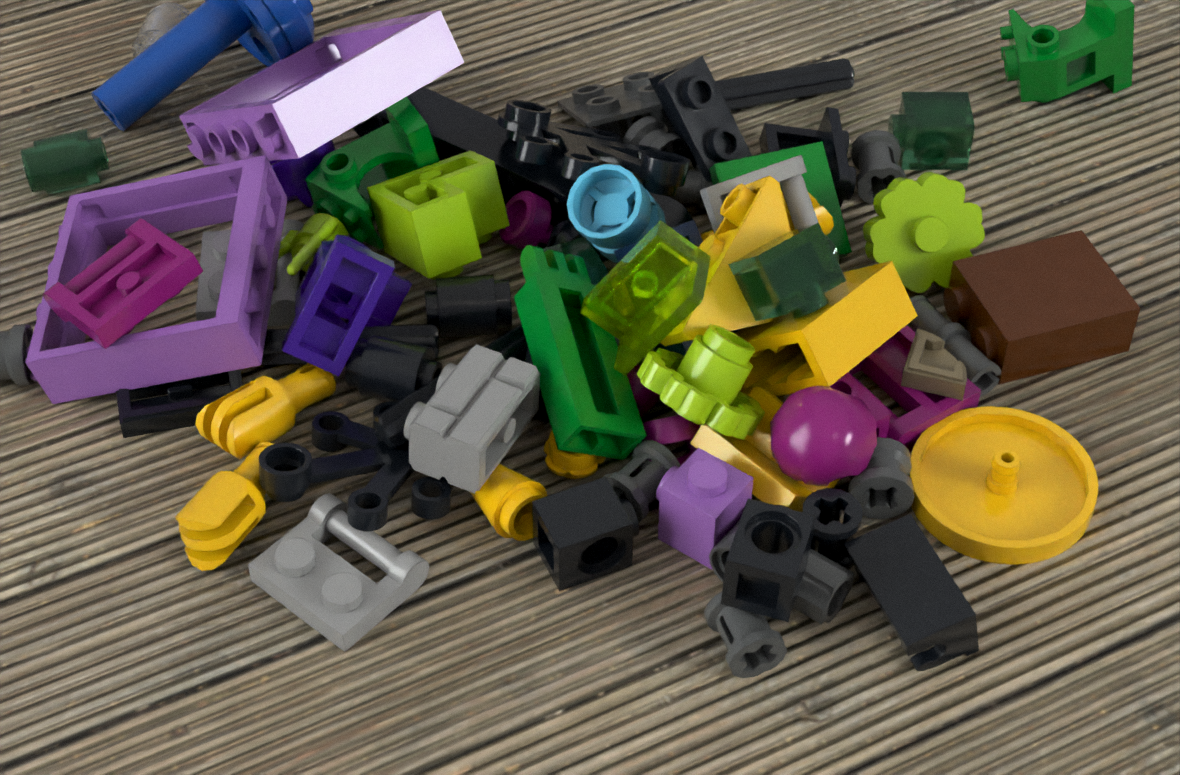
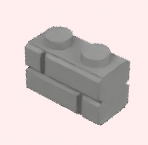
(472, 417)

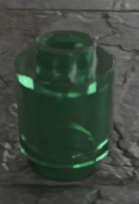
(65, 162)

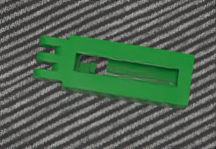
(582, 392)

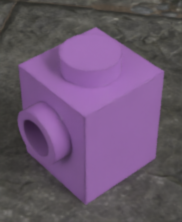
(700, 504)

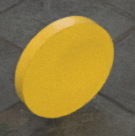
(1002, 485)

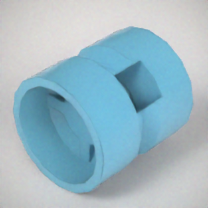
(612, 208)

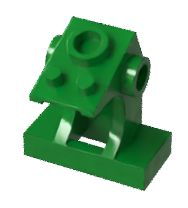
(1058, 63)
(344, 174)

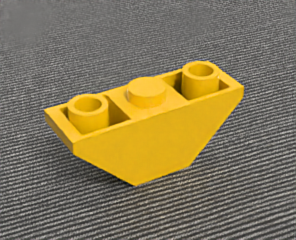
(751, 219)

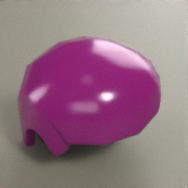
(822, 435)

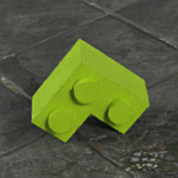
(440, 213)

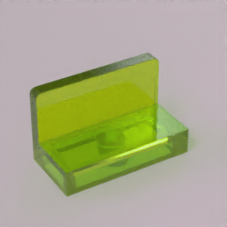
(648, 293)

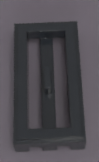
(175, 409)

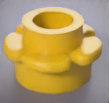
(568, 463)

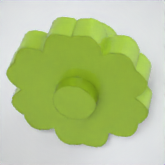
(923, 229)
(707, 382)

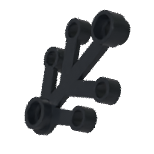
(583, 147)
(289, 470)

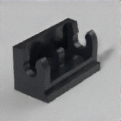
(915, 593)

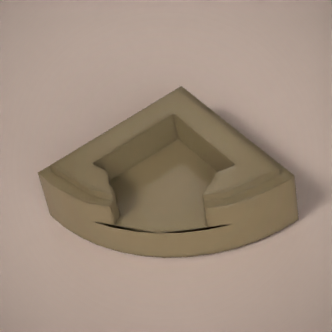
(933, 367)

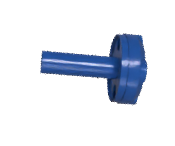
(262, 27)

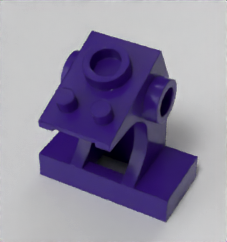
(347, 284)

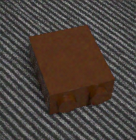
(1041, 306)

